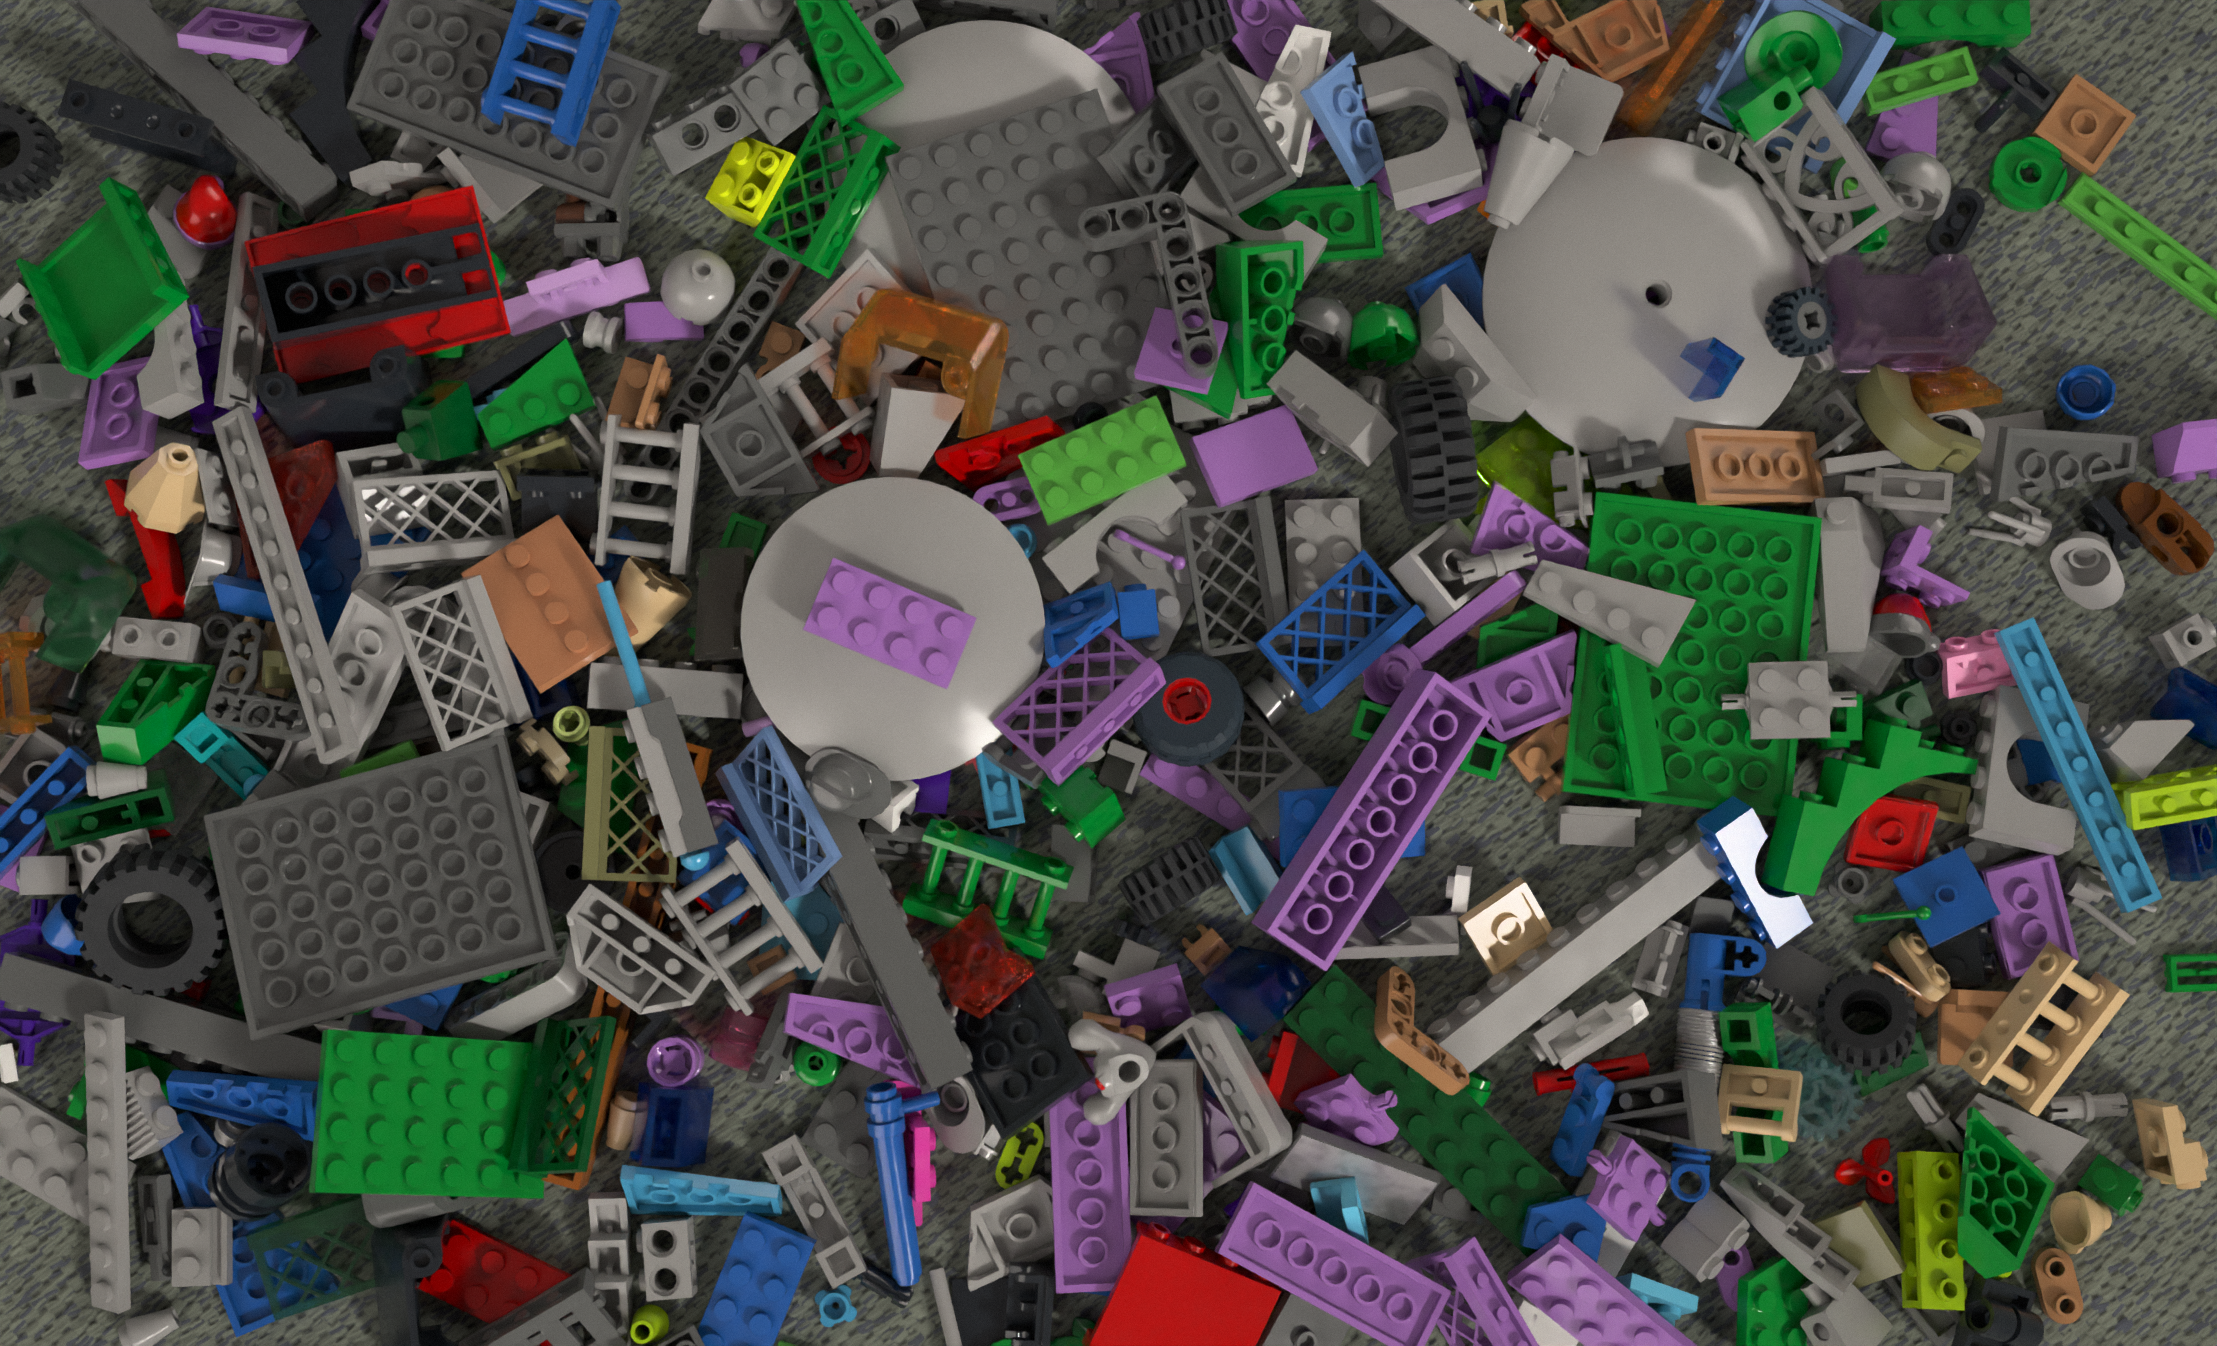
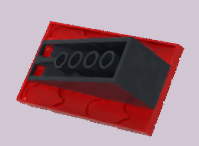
(409, 276)

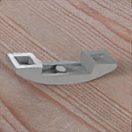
(816, 1210)

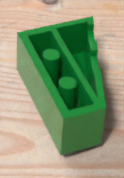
(152, 709)
(1084, 804)

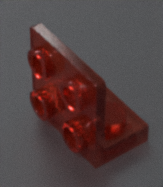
(978, 965)

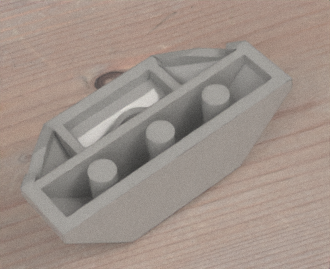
(1460, 348)
(633, 956)

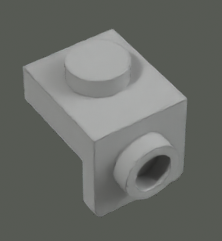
(1551, 1026)

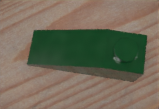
(97, 818)

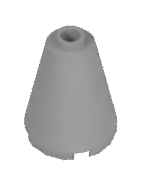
(1522, 172)

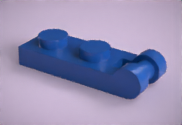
(1582, 1120)

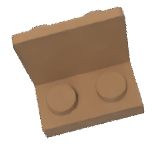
(640, 393)
(1962, 1018)

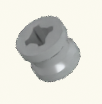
(603, 332)

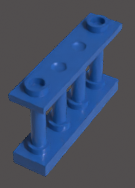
(576, 85)

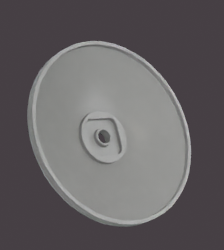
(849, 702)

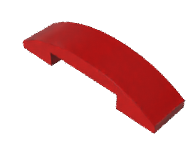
(163, 558)

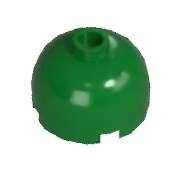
(1382, 334)

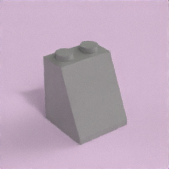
(910, 423)

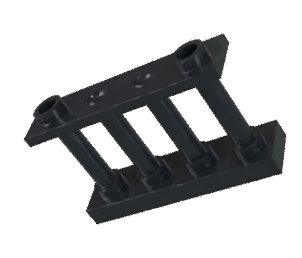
(147, 128)

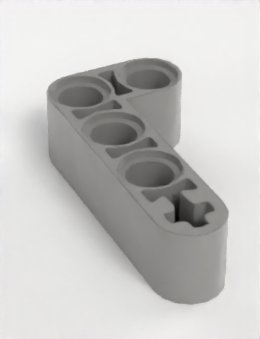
(522, 998)

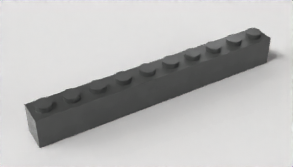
(210, 92)
(887, 948)
(161, 1021)

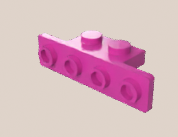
(918, 1142)

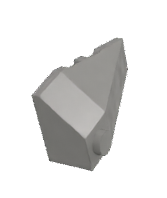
(1847, 570)

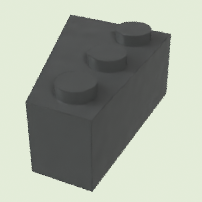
(1669, 1107)

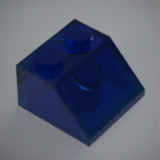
(1255, 988)

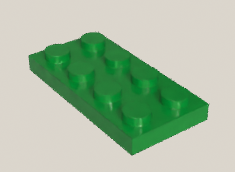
(1339, 213)

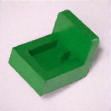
(2112, 1185)

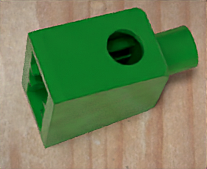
(1764, 101)

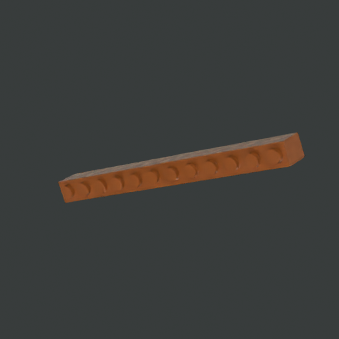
(644, 901)

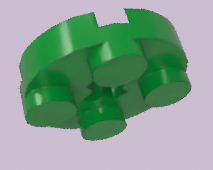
(2047, 169)

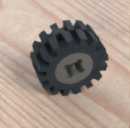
(1801, 322)

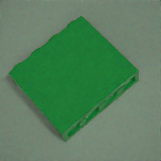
(105, 284)

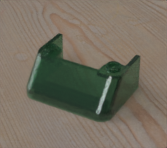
(85, 591)

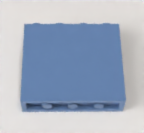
(1862, 56)

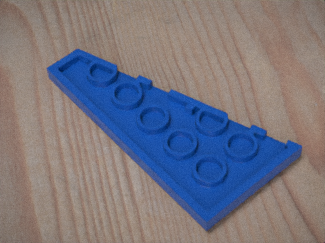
(244, 1299)

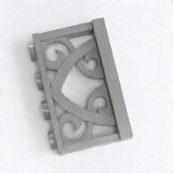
(1870, 191)

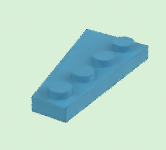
(682, 1193)

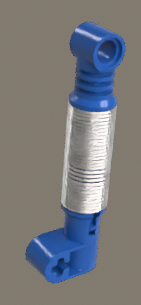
(1701, 1034)

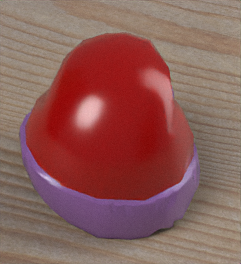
(206, 214)

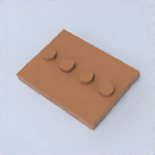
(548, 603)

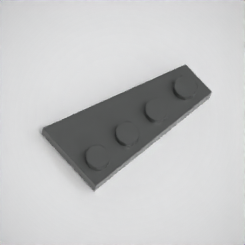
(2051, 459)

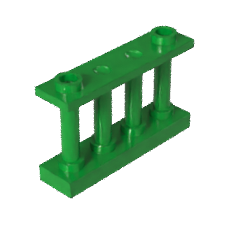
(948, 910)

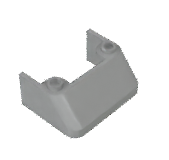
(1237, 1086)

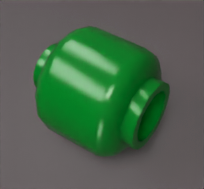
(808, 1073)

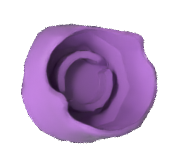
(1390, 674)

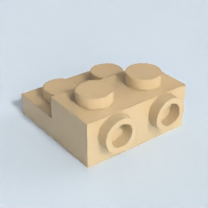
(2164, 1148)

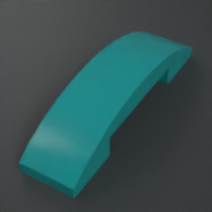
(221, 752)

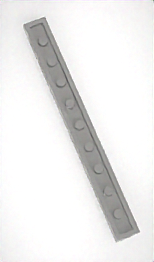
(286, 586)

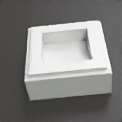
(8, 1065)

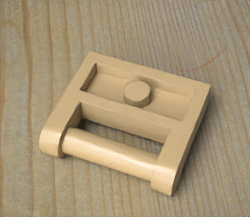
(1760, 1090)

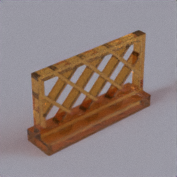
(1671, 71)

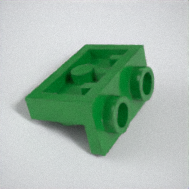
(1844, 727)

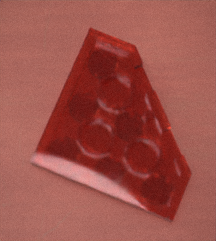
(303, 484)

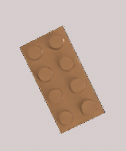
(1754, 467)

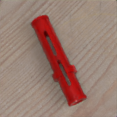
(1633, 1066)

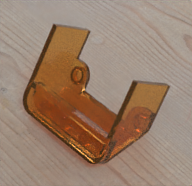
(963, 339)

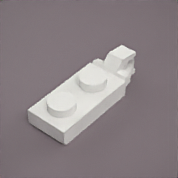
(1598, 1028)

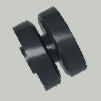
(554, 859)

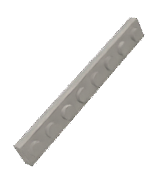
(107, 1160)

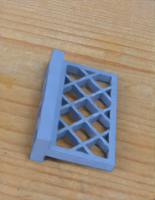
(761, 812)

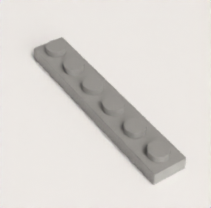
(244, 317)

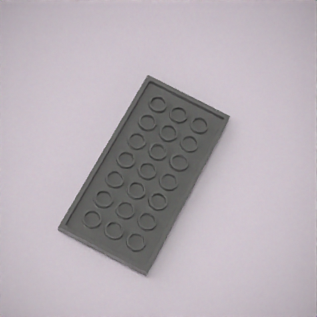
(441, 56)

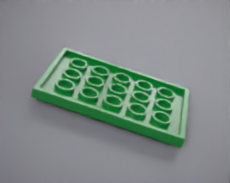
(419, 1116)

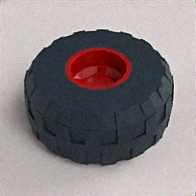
(1193, 713)

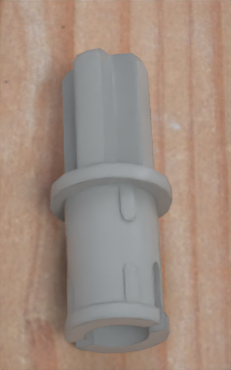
(1935, 1118)

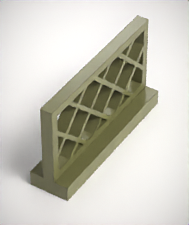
(599, 814)

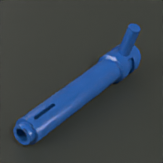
(887, 1128)

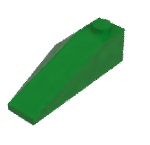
(1257, 296)

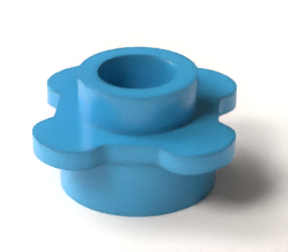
(831, 1316)

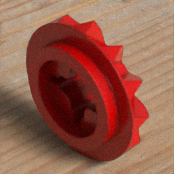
(856, 464)

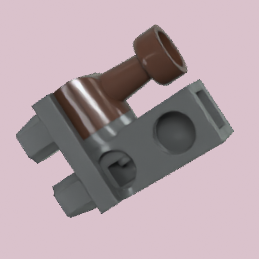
(587, 223)

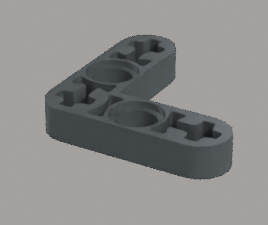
(240, 694)

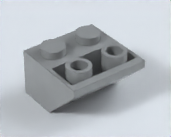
(379, 463)

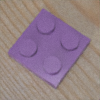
(1150, 999)

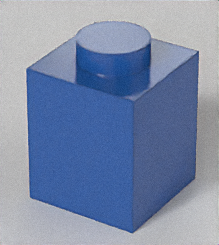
(1138, 612)

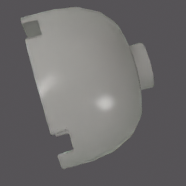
(1919, 184)
(698, 287)

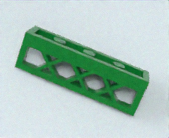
(1634, 722)

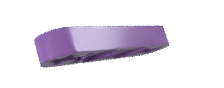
(1469, 617)

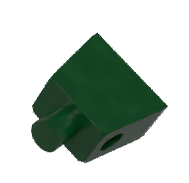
(440, 423)

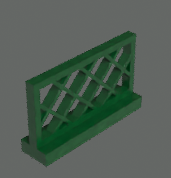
(546, 1095)

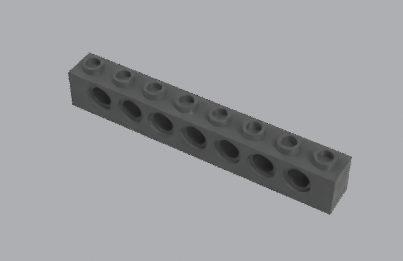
(666, 131)

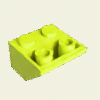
(749, 180)

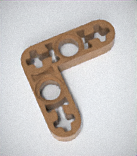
(1398, 1035)

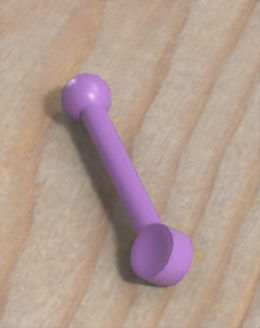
(1178, 561)

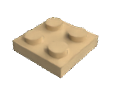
(1506, 926)

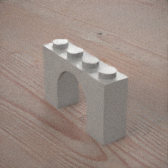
(1427, 80)
(1997, 807)

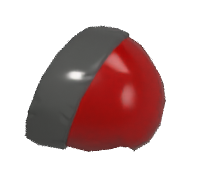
(1903, 626)

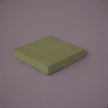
(1862, 1243)

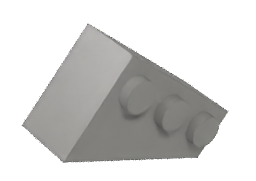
(1333, 409)

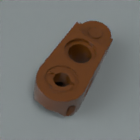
(2142, 506)

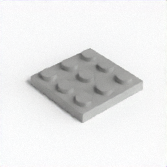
(841, 305)

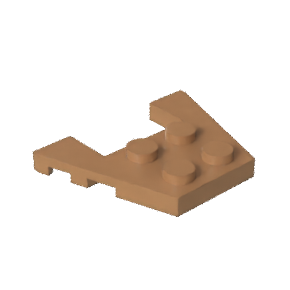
(1606, 40)

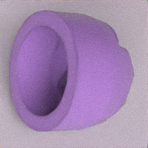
(751, 52)

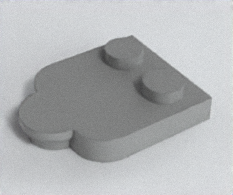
(183, 254)

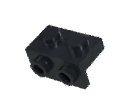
(1967, 957)

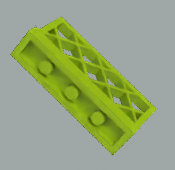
(2168, 797)

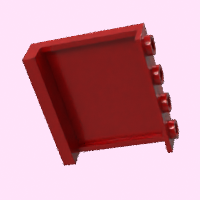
(1182, 1296)

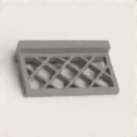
(430, 554)
(491, 652)

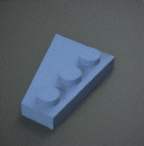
(1339, 112)

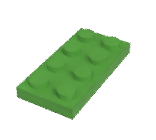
(1102, 460)

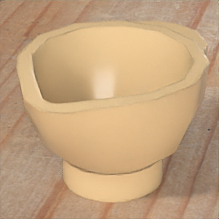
(2078, 1220)

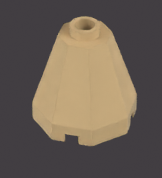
(167, 489)

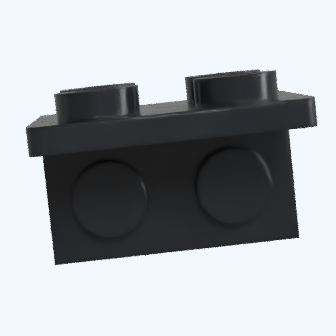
(562, 493)

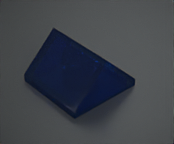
(2191, 849)

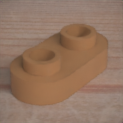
(2056, 1286)

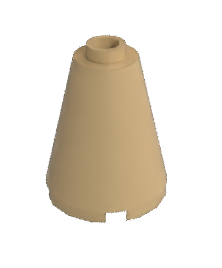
(648, 598)

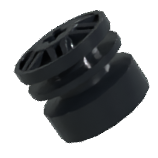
(259, 1172)

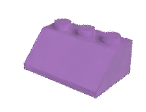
(2186, 451)

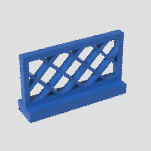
(1356, 659)

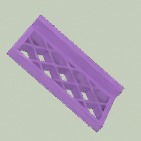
(1095, 726)
(1483, 1290)

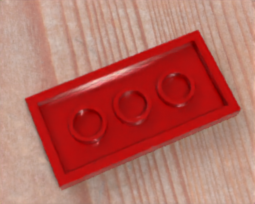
(487, 1274)

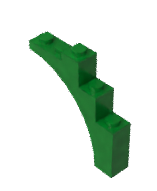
(1815, 822)

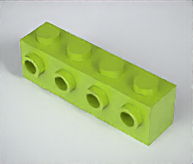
(1930, 1230)

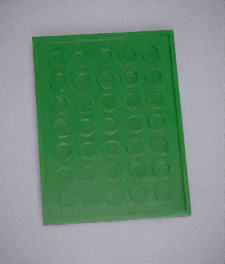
(1751, 606)

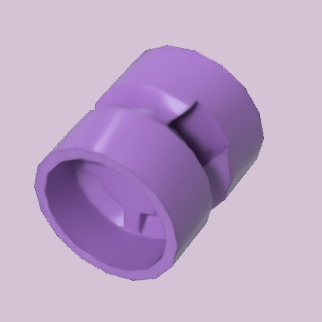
(675, 1060)

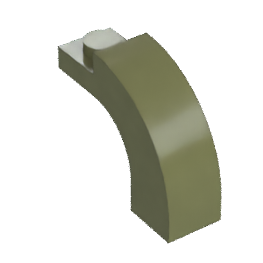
(1905, 429)

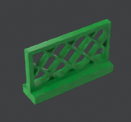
(846, 202)

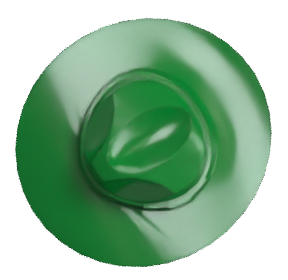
(1795, 40)

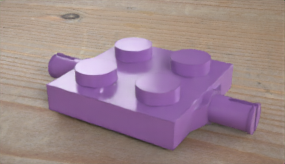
(1349, 1111)
(1627, 1188)

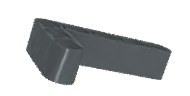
(1174, 267)

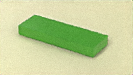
(1919, 81)

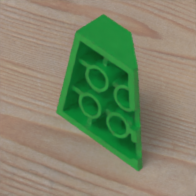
(1997, 1200)

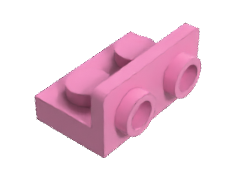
(1973, 665)

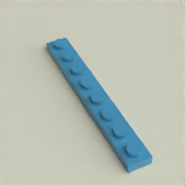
(2078, 765)

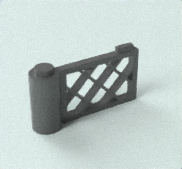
(1264, 807)

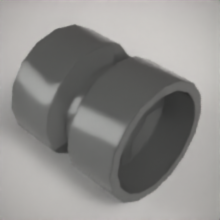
(1272, 695)

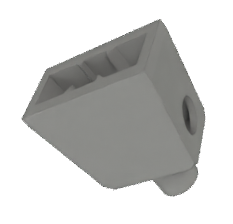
(1842, 1322)

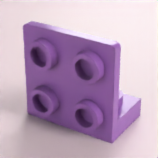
(1902, 571)

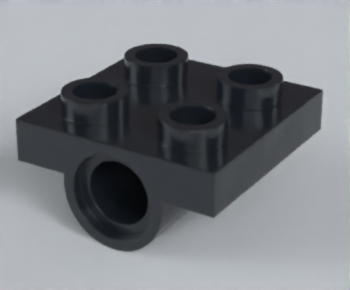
(1998, 1316)

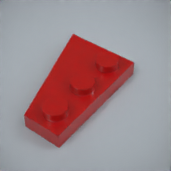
(995, 455)

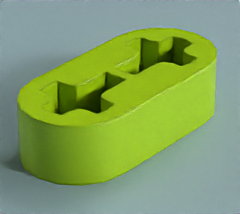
(1028, 1158)

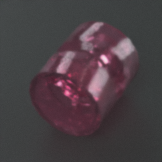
(739, 1039)

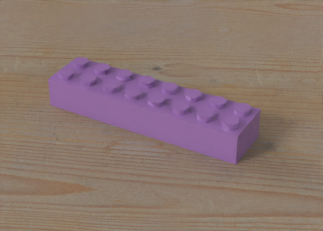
(1372, 818)

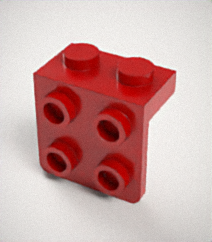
(1294, 1069)

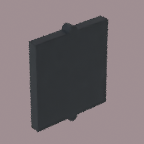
(980, 1312)

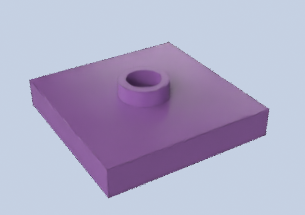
(1161, 354)

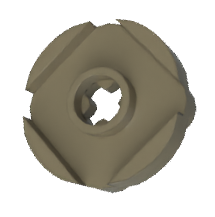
(547, 751)

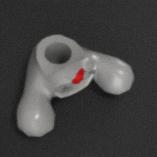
(1118, 1068)

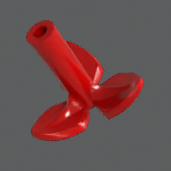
(1878, 1180)

